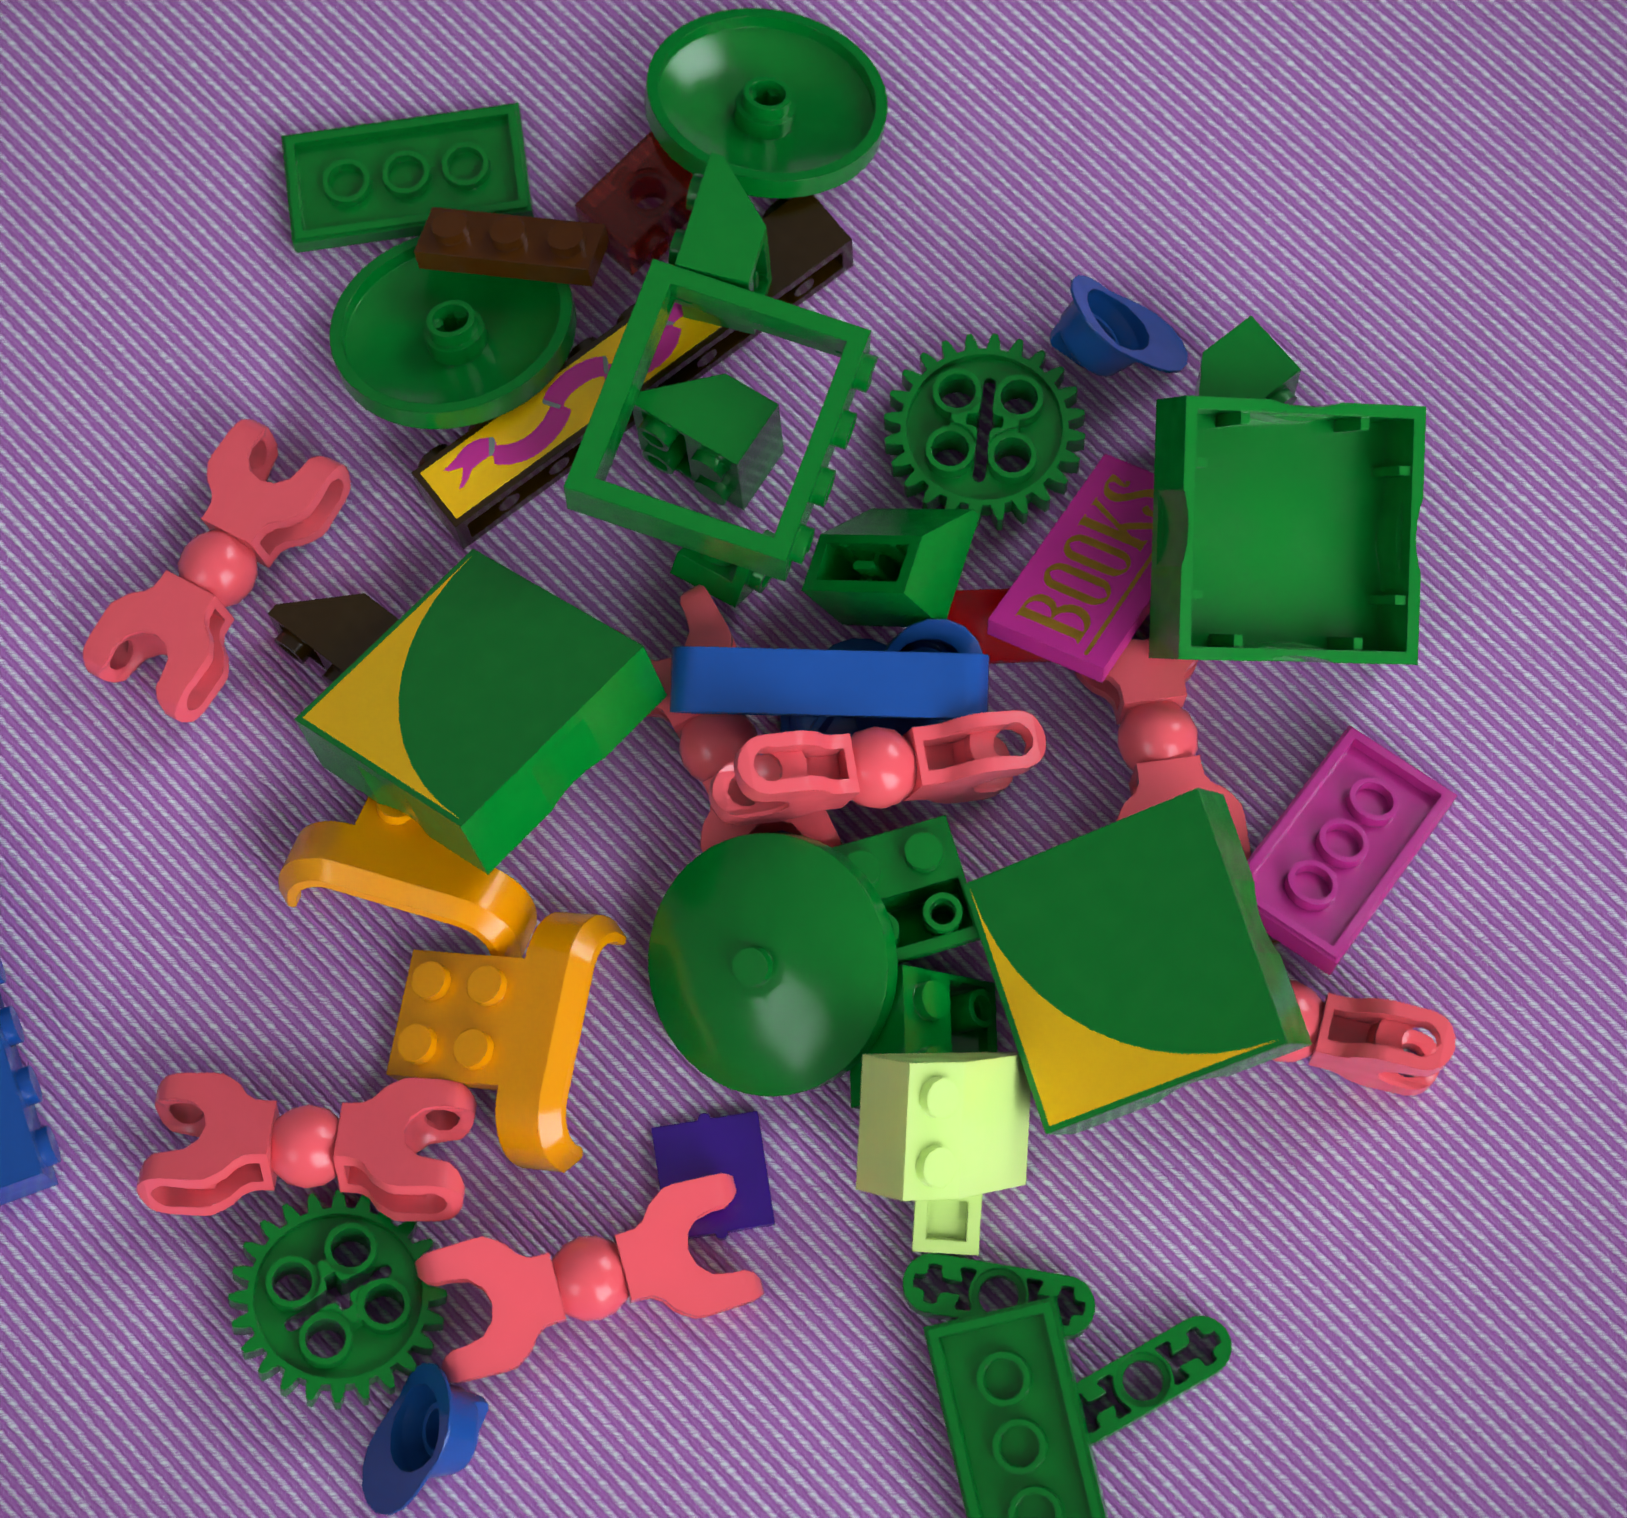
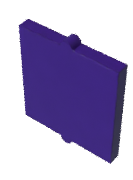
(714, 1147)

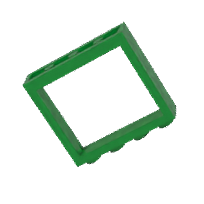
(586, 482)

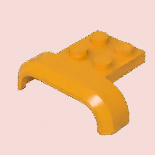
(400, 866)
(508, 1030)

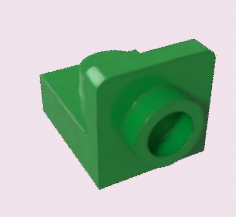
(720, 578)

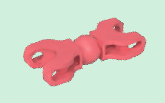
(216, 570)
(1156, 732)
(714, 739)
(875, 767)
(1367, 1039)
(249, 1144)
(589, 1278)

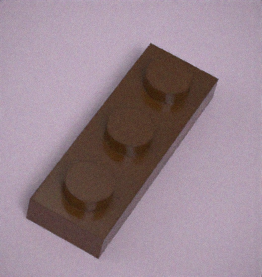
(512, 246)

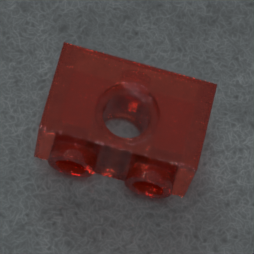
(635, 232)

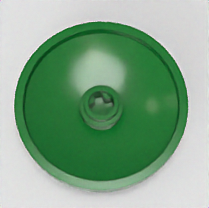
(772, 95)
(447, 343)
(772, 964)

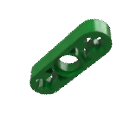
(951, 1271)
(1193, 1371)

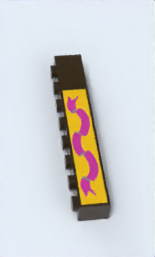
(532, 447)

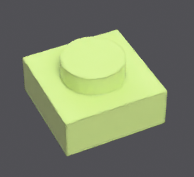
(947, 1226)

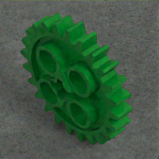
(1040, 437)
(370, 1347)

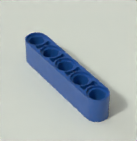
(828, 683)

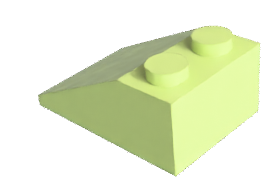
(942, 1124)

